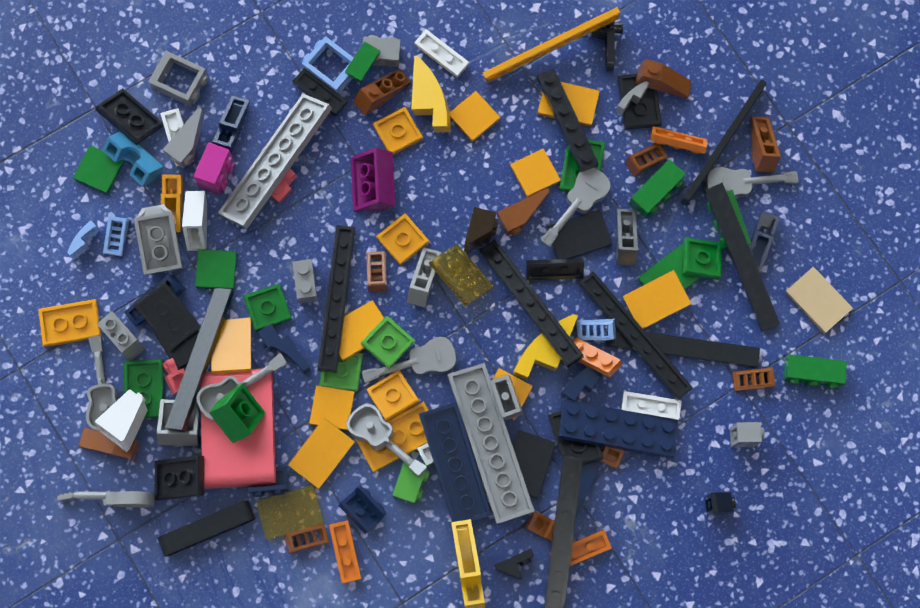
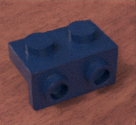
(278, 489)
(363, 509)

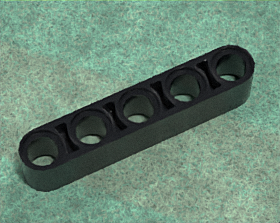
(206, 528)

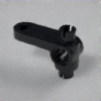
(608, 36)

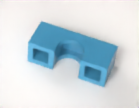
(145, 167)

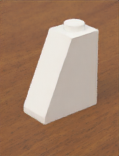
(195, 220)
(123, 419)

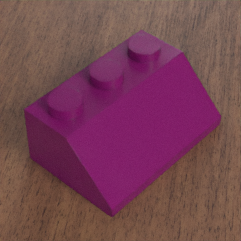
(373, 180)

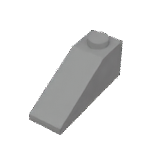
(184, 143)
(422, 279)

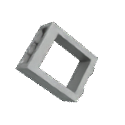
(162, 70)
(121, 336)

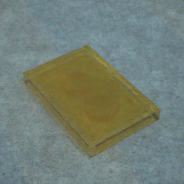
(461, 275)
(290, 512)

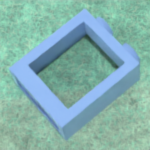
(343, 79)

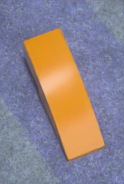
(173, 196)

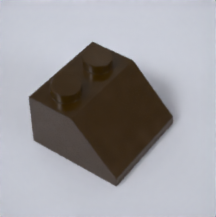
(481, 228)

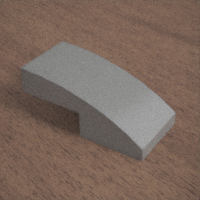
(634, 95)

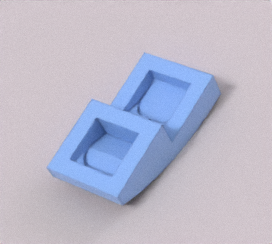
(78, 244)

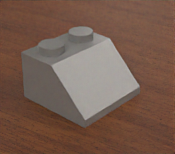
(175, 438)

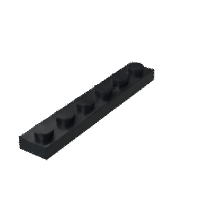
(567, 120)

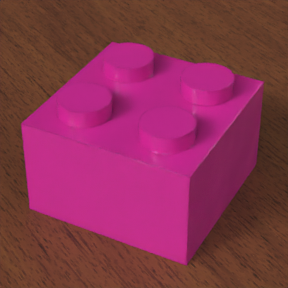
(214, 168)

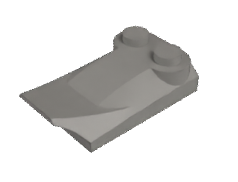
(157, 240)

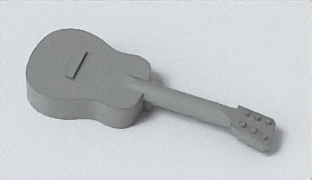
(742, 182)
(589, 189)
(434, 357)
(210, 394)
(103, 395)
(368, 426)
(114, 499)

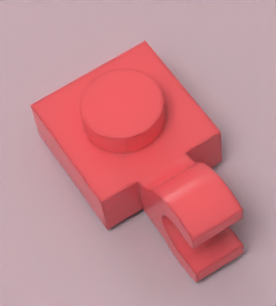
(283, 188)
(175, 376)

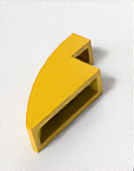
(429, 97)
(541, 352)
(468, 564)

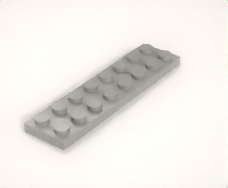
(274, 161)
(490, 444)

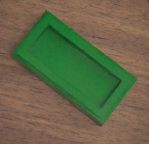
(362, 62)

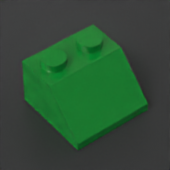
(237, 413)

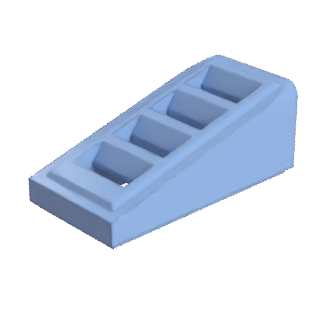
(124, 229)
(609, 322)

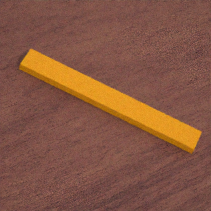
(552, 44)

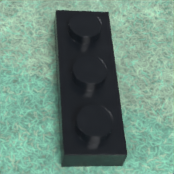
(319, 90)
(555, 269)

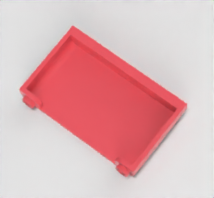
(249, 459)

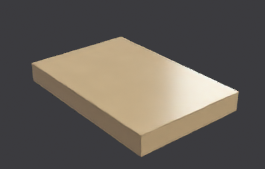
(818, 300)

